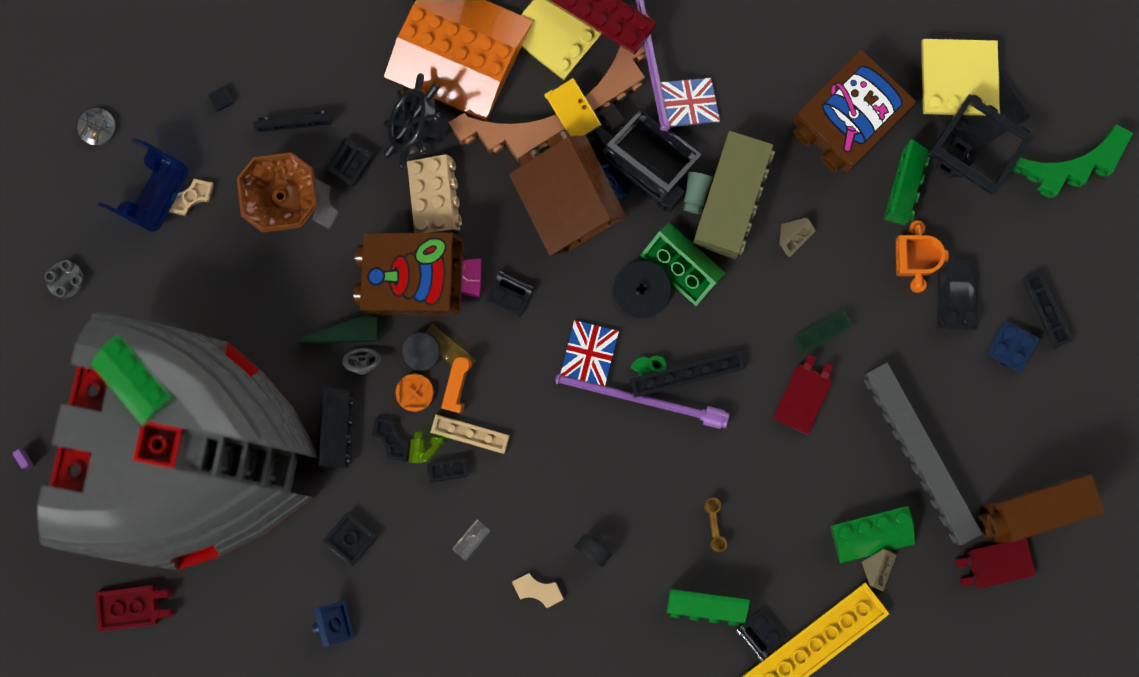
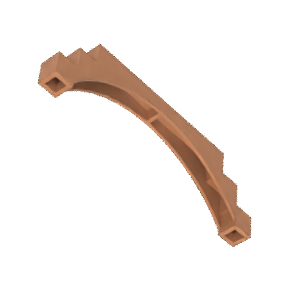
(524, 137)

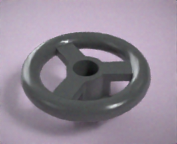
(362, 362)

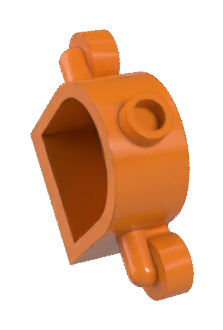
(918, 255)

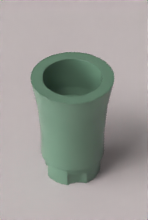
(696, 191)

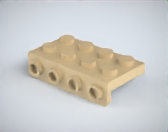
(434, 194)

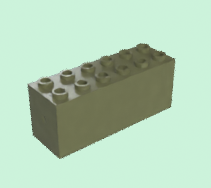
(734, 195)

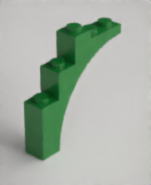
(1077, 171)

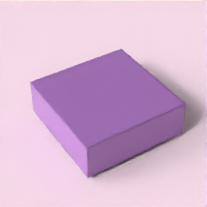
(23, 459)

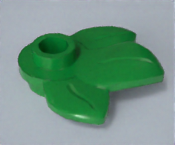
(645, 365)

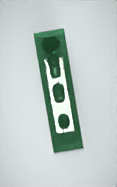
(351, 331)

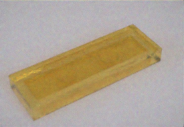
(449, 349)

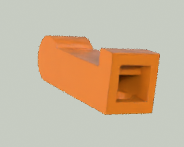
(455, 384)

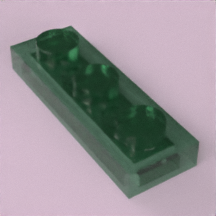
(822, 332)

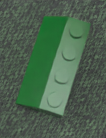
(906, 183)
(683, 263)
(131, 380)
(873, 533)
(707, 606)

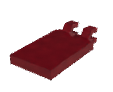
(803, 396)
(997, 564)
(130, 607)

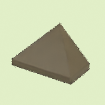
(795, 234)
(879, 568)

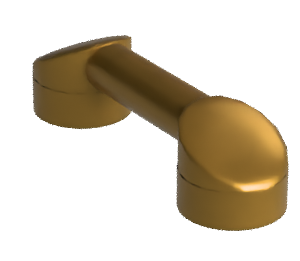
(717, 543)

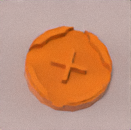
(414, 392)

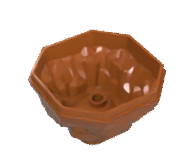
(265, 181)

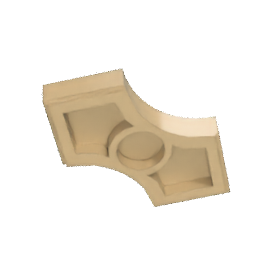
(198, 192)
(546, 593)

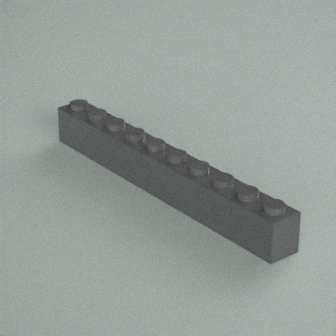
(922, 454)

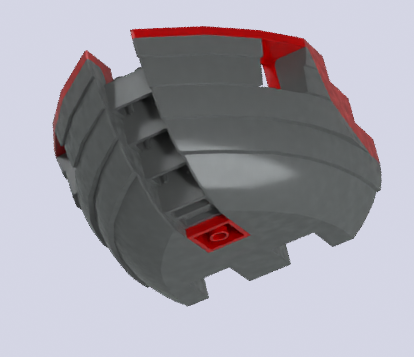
(191, 479)

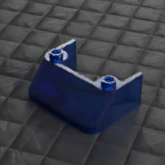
(158, 193)

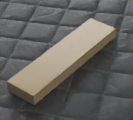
(470, 434)

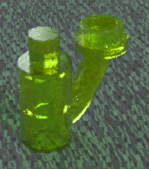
(416, 448)

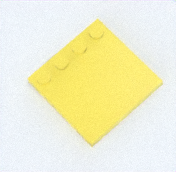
(557, 37)
(958, 69)

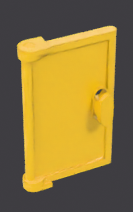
(575, 115)

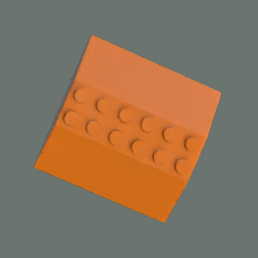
(460, 47)

